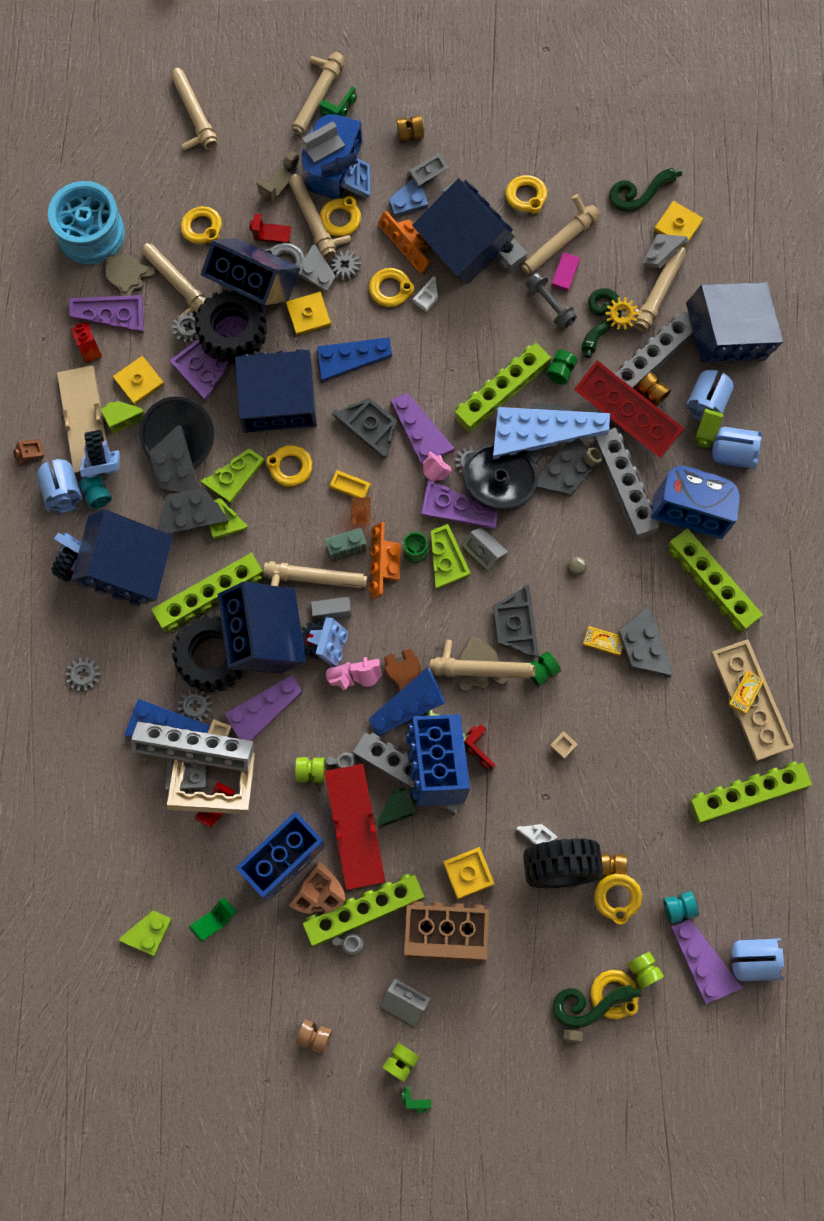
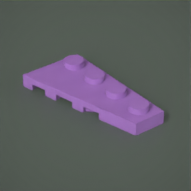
(113, 311)
(420, 429)
(455, 507)
(255, 714)
(705, 966)

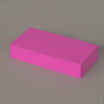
(565, 272)

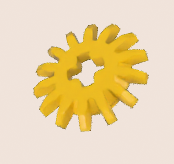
(620, 305)

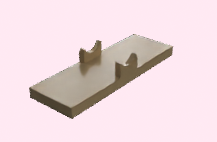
(80, 409)
(763, 722)

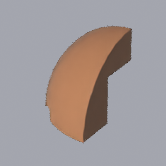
(318, 892)

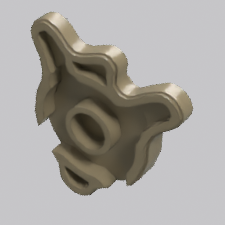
(126, 273)
(479, 651)

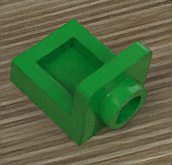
(418, 1105)

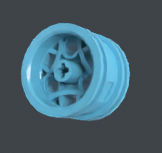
(87, 208)

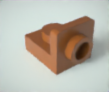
(28, 450)

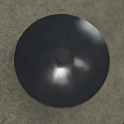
(176, 411)
(500, 482)

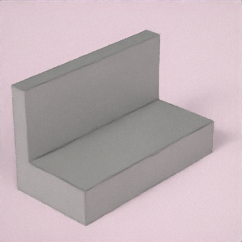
(323, 142)
(427, 169)
(484, 548)
(331, 608)
(404, 1002)

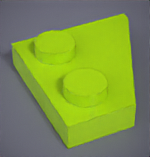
(231, 527)
(148, 933)

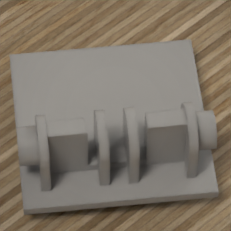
(193, 776)

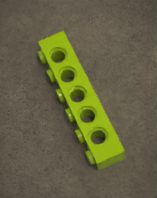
(471, 420)
(713, 570)
(197, 593)
(703, 813)
(313, 924)

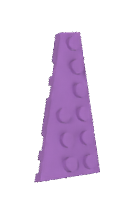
(198, 367)

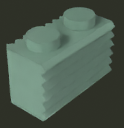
(346, 544)

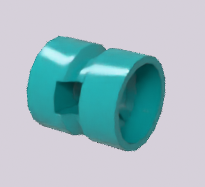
(95, 491)
(680, 907)

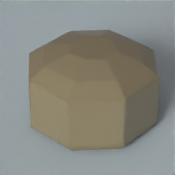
(291, 160)
(592, 456)
(577, 565)
(573, 1036)

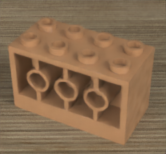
(446, 946)

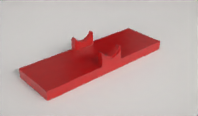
(629, 409)
(354, 826)

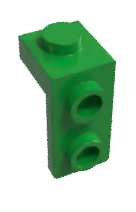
(328, 108)
(214, 920)

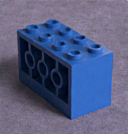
(437, 760)

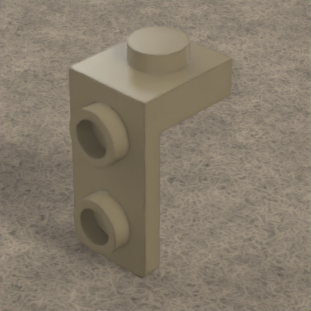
(275, 185)

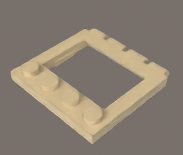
(209, 803)

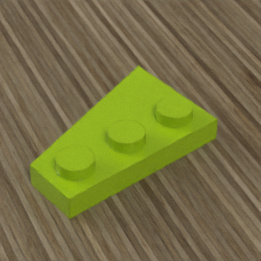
(233, 477)
(447, 558)

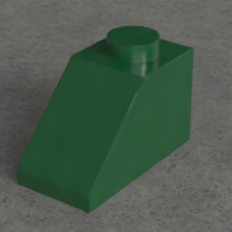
(397, 808)

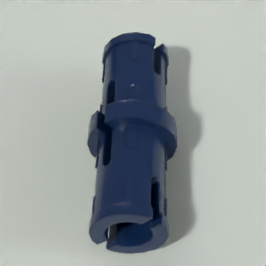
(339, 164)

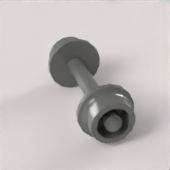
(565, 316)

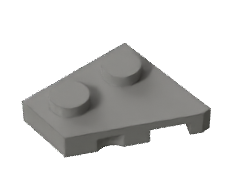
(663, 249)
(316, 270)

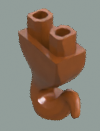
(402, 672)

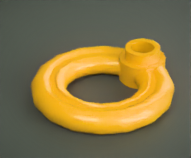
(538, 201)
(335, 204)
(203, 238)
(396, 300)
(280, 454)
(610, 912)
(608, 977)

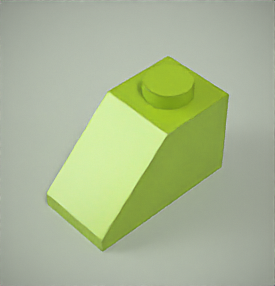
(121, 415)
(708, 428)

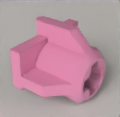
(435, 468)
(366, 672)
(340, 676)

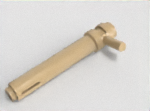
(330, 71)
(203, 129)
(581, 222)
(321, 237)
(193, 297)
(650, 309)
(286, 572)
(451, 667)

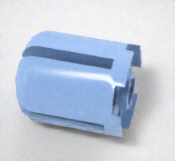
(698, 400)
(737, 447)
(51, 493)
(757, 970)

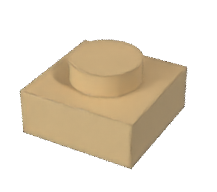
(219, 728)
(563, 745)

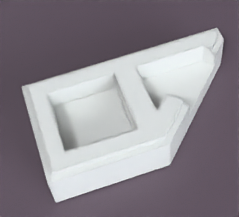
(427, 295)
(536, 833)

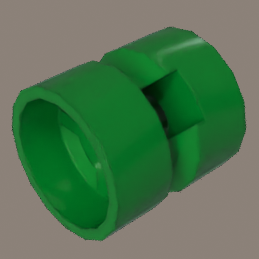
(562, 366)
(415, 547)
(544, 668)

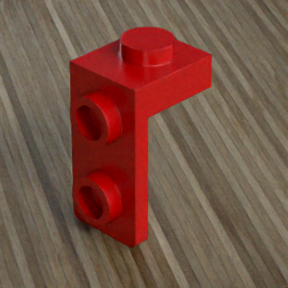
(269, 232)
(86, 342)
(474, 735)
(210, 818)

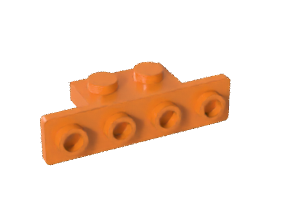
(406, 240)
(384, 560)

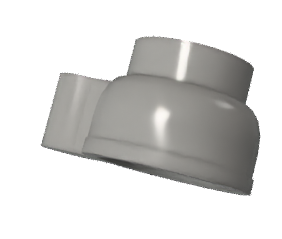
(343, 760)
(351, 944)

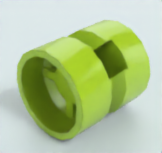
(310, 770)
(645, 969)
(405, 1055)

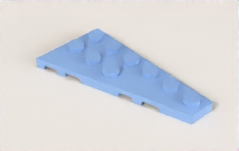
(537, 428)

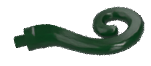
(664, 177)
(590, 341)
(617, 995)

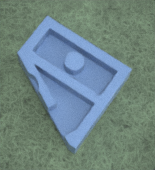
(358, 179)
(408, 199)

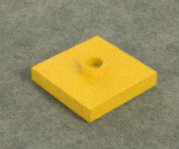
(679, 222)
(308, 313)
(138, 380)
(468, 873)

